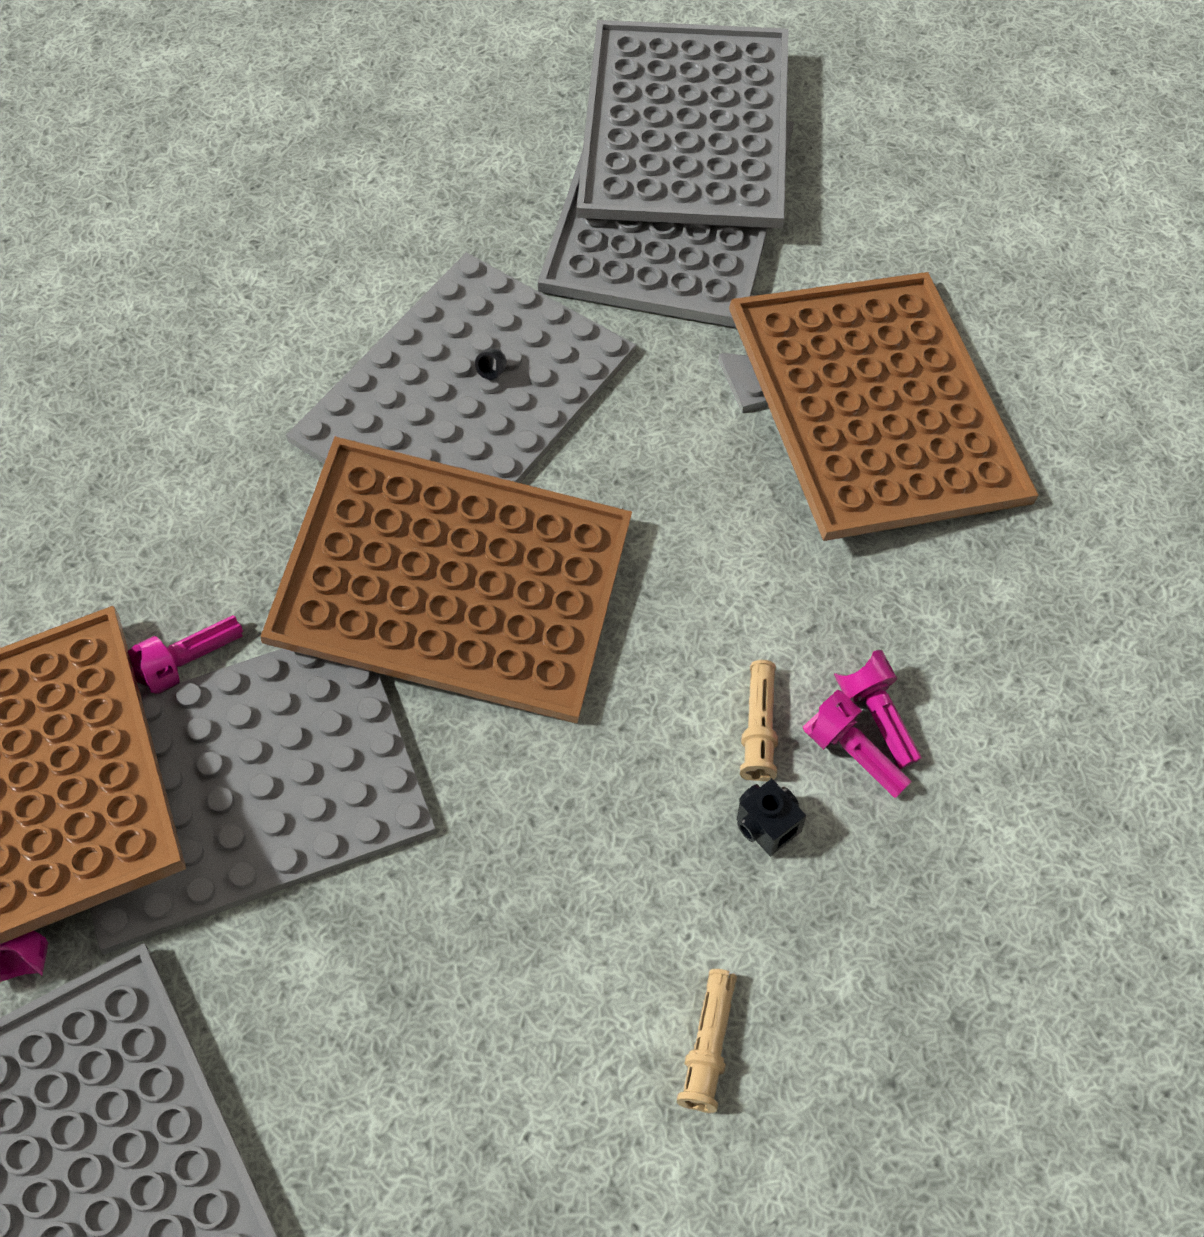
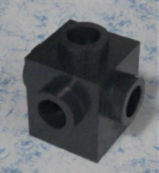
(769, 816)

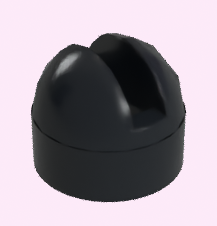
(485, 361)

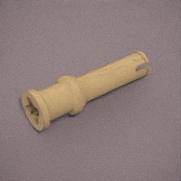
(760, 737)
(705, 1060)

